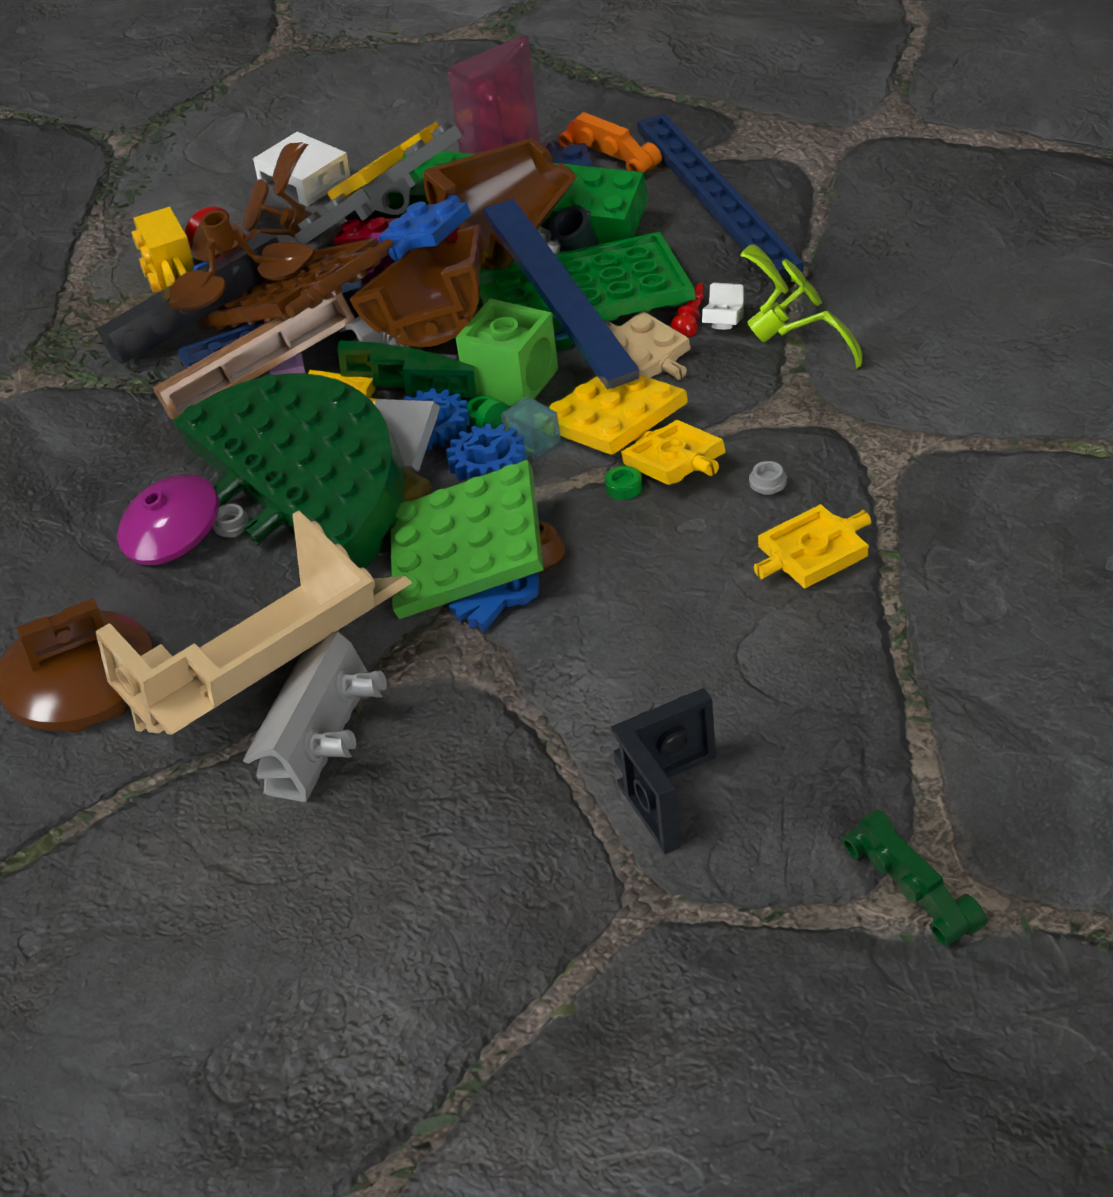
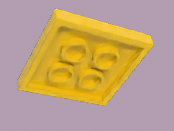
(616, 415)

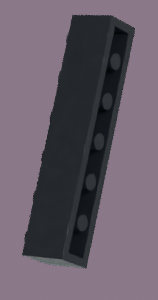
(156, 320)

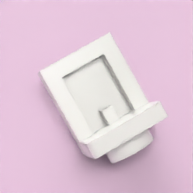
(724, 305)

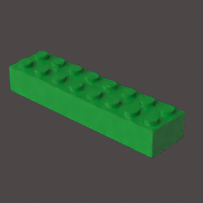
(610, 195)

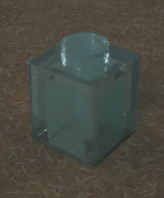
(533, 422)

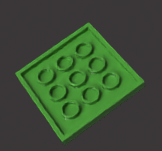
(466, 539)

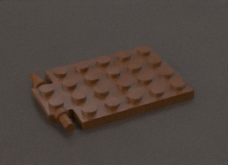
(291, 296)

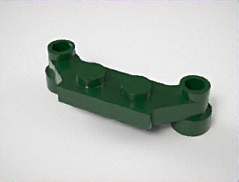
(915, 878)

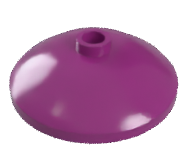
(168, 519)

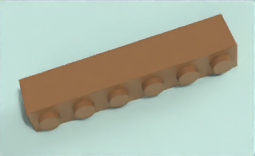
(252, 355)

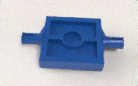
(424, 225)

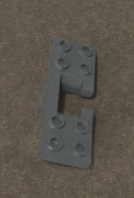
(373, 195)

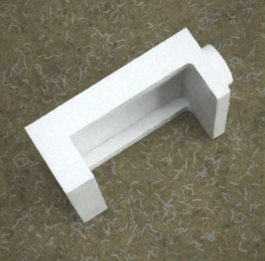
(316, 171)

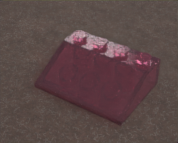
(495, 97)

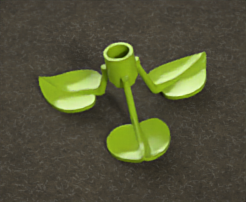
(773, 317)

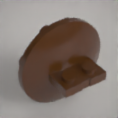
(57, 673)

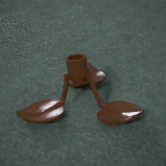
(289, 216)
(217, 237)

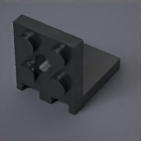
(650, 760)

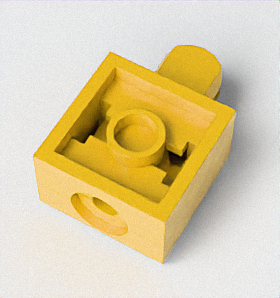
(162, 247)

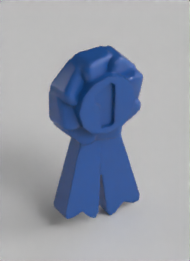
(486, 606)

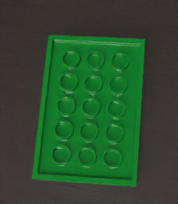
(613, 276)

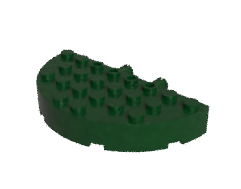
(304, 449)

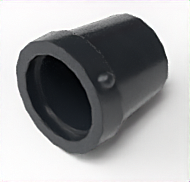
(573, 228)

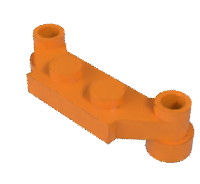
(612, 141)

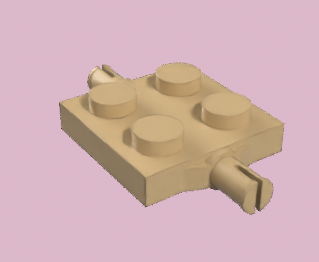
(652, 345)

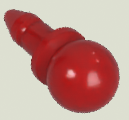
(688, 315)

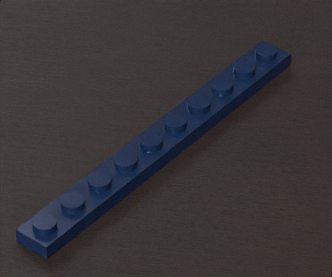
(716, 192)

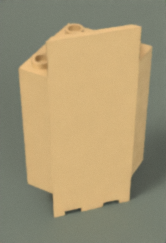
(178, 689)

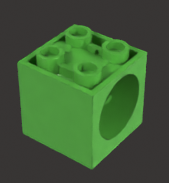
(509, 350)

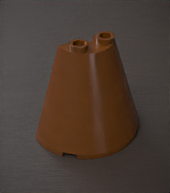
(505, 173)
(426, 292)

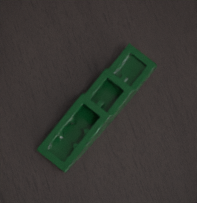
(406, 368)

